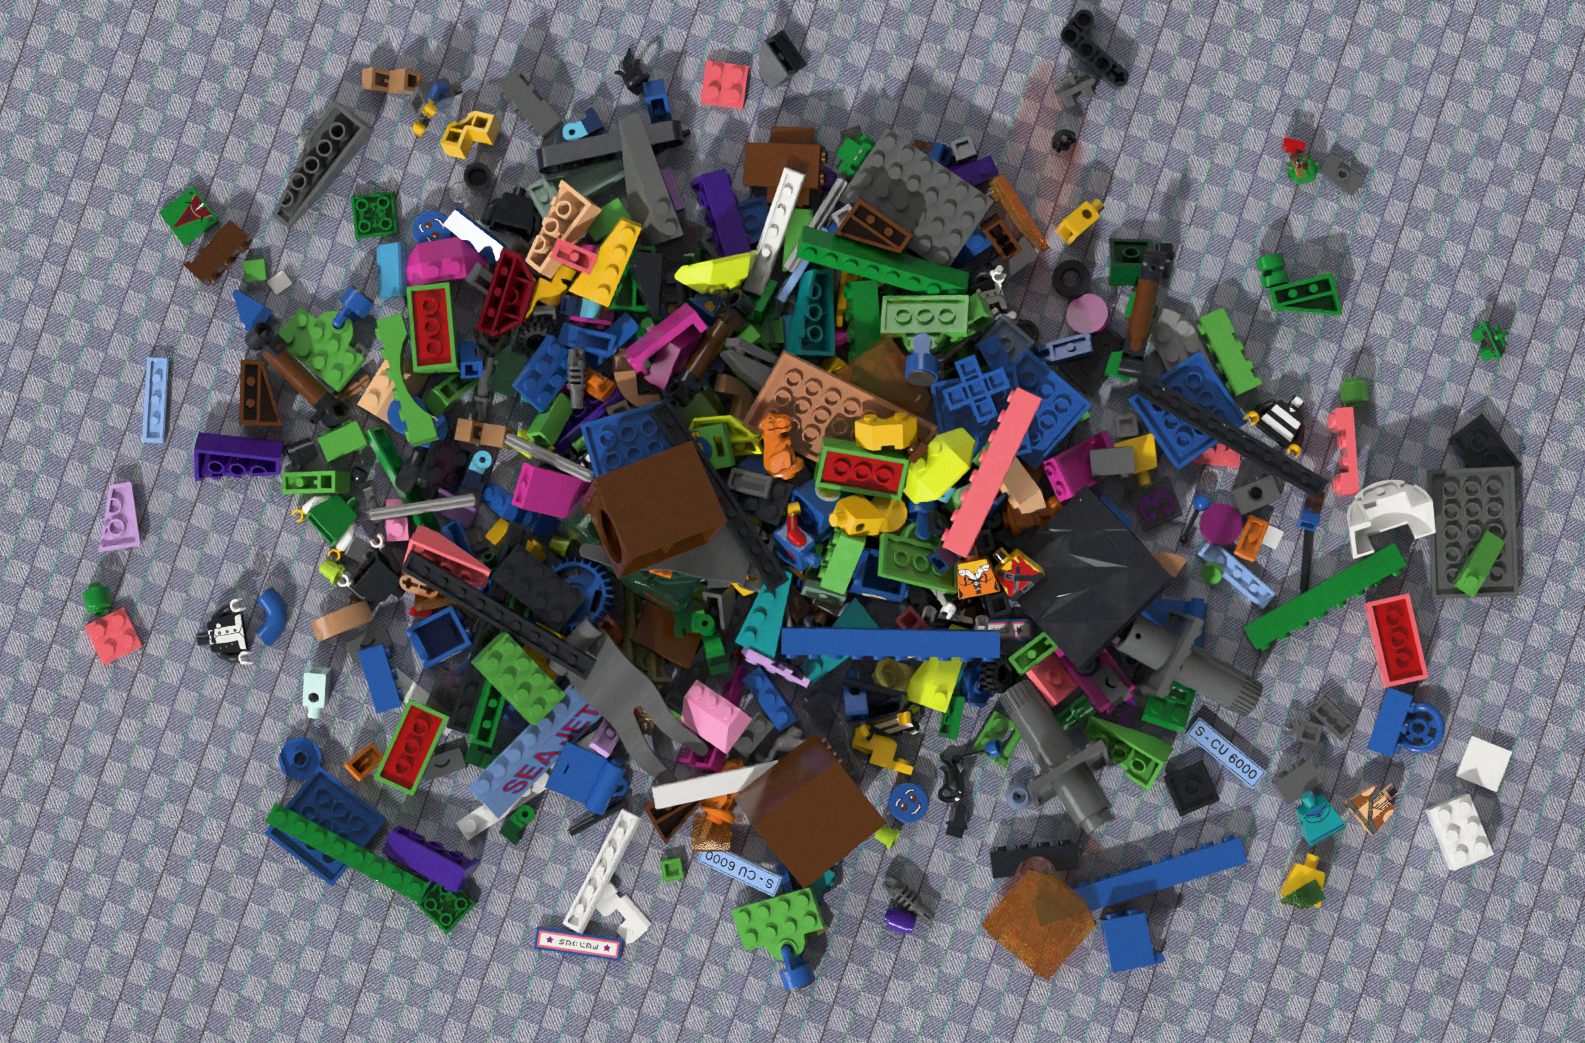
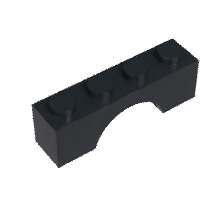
(997, 602)
(1062, 856)

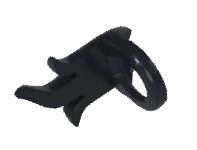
(632, 77)
(953, 781)

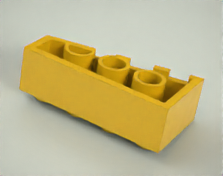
(610, 263)

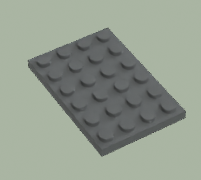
(919, 197)
(1464, 508)

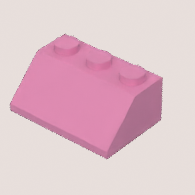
(713, 717)

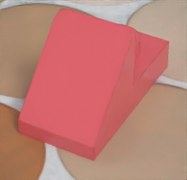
(573, 256)

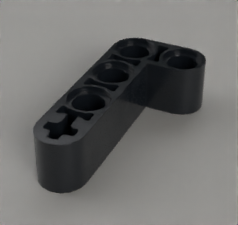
(1097, 53)

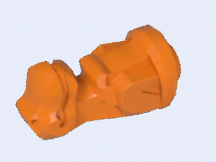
(778, 453)
(1017, 521)
(722, 806)

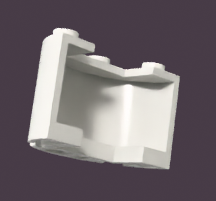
(1386, 507)

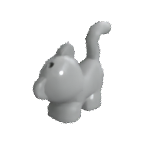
(784, 742)

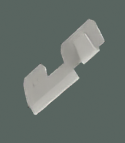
(635, 922)

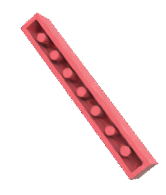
(992, 471)

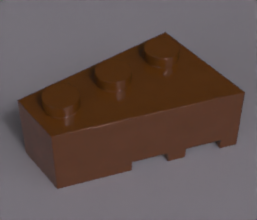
(873, 227)
(219, 254)
(257, 401)
(671, 818)

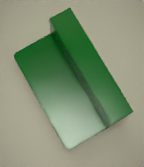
(762, 303)

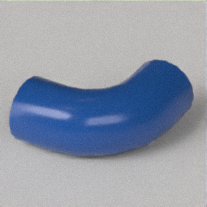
(275, 616)

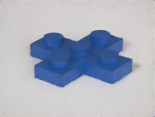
(976, 388)

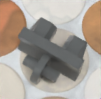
(1067, 92)

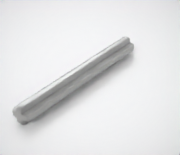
(820, 218)
(549, 457)
(422, 507)

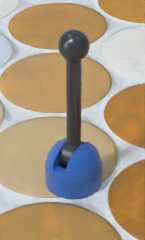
(1200, 503)
(992, 748)

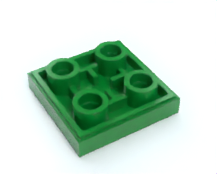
(374, 215)
(446, 907)

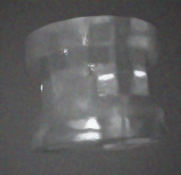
(456, 192)

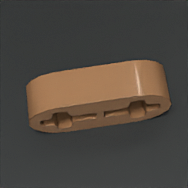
(417, 586)

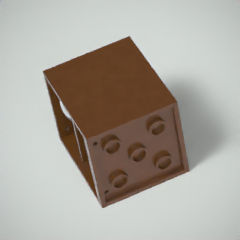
(654, 509)
(809, 810)

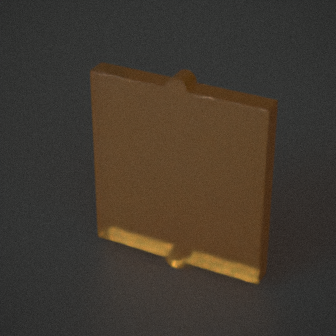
(710, 836)

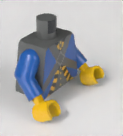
(430, 98)

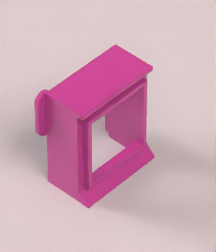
(673, 357)

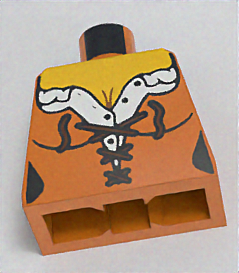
(976, 576)

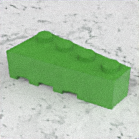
(1228, 353)

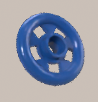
(1428, 742)

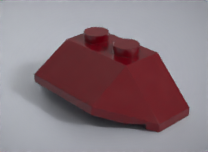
(507, 295)

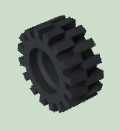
(531, 328)
(1006, 676)

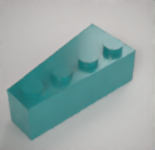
(813, 317)
(853, 616)
(765, 620)

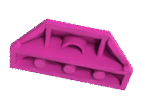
(441, 262)

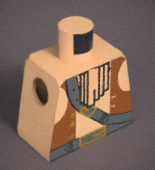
(1372, 806)

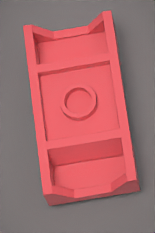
(1342, 421)

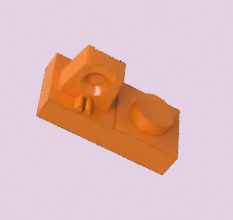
(598, 385)
(1251, 538)

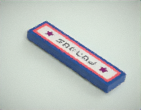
(1011, 629)
(578, 943)

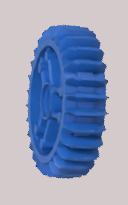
(587, 583)

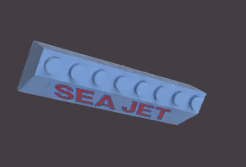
(533, 753)

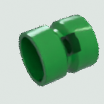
(1272, 270)

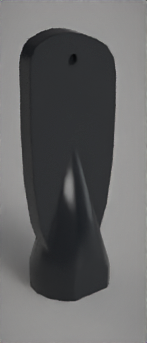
(410, 470)

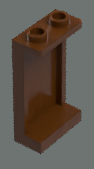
(793, 135)
(766, 163)

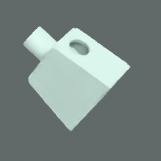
(316, 681)

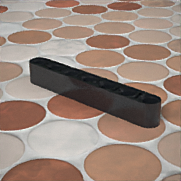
(604, 148)

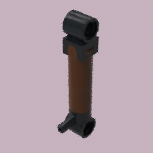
(1142, 313)
(728, 320)
(274, 351)

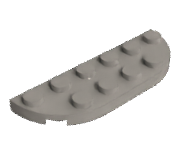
(1174, 338)

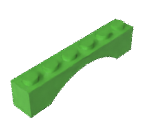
(395, 338)

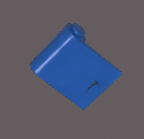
(1160, 608)
(588, 778)

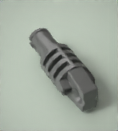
(576, 376)
(907, 898)

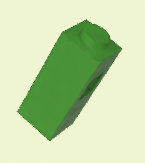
(549, 425)

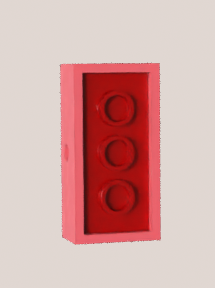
(1395, 640)

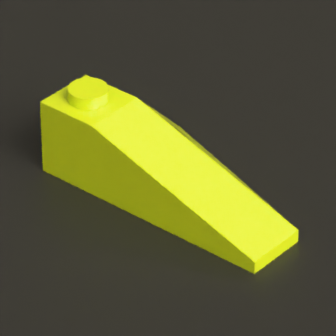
(935, 682)

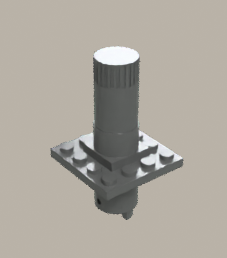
(1172, 656)
(1064, 767)

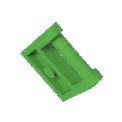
(996, 729)

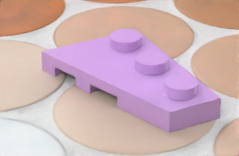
(121, 519)
(777, 666)

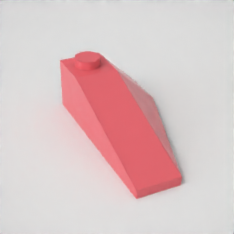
(448, 556)

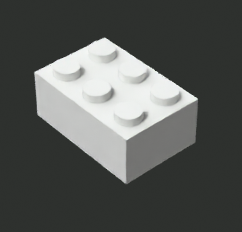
(1459, 832)

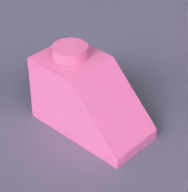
(397, 527)

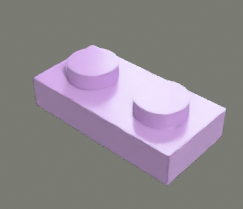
(604, 739)

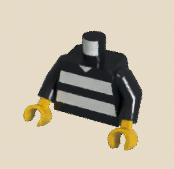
(1281, 423)
(892, 716)

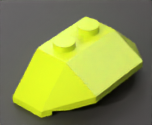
(717, 274)
(741, 438)
(939, 466)

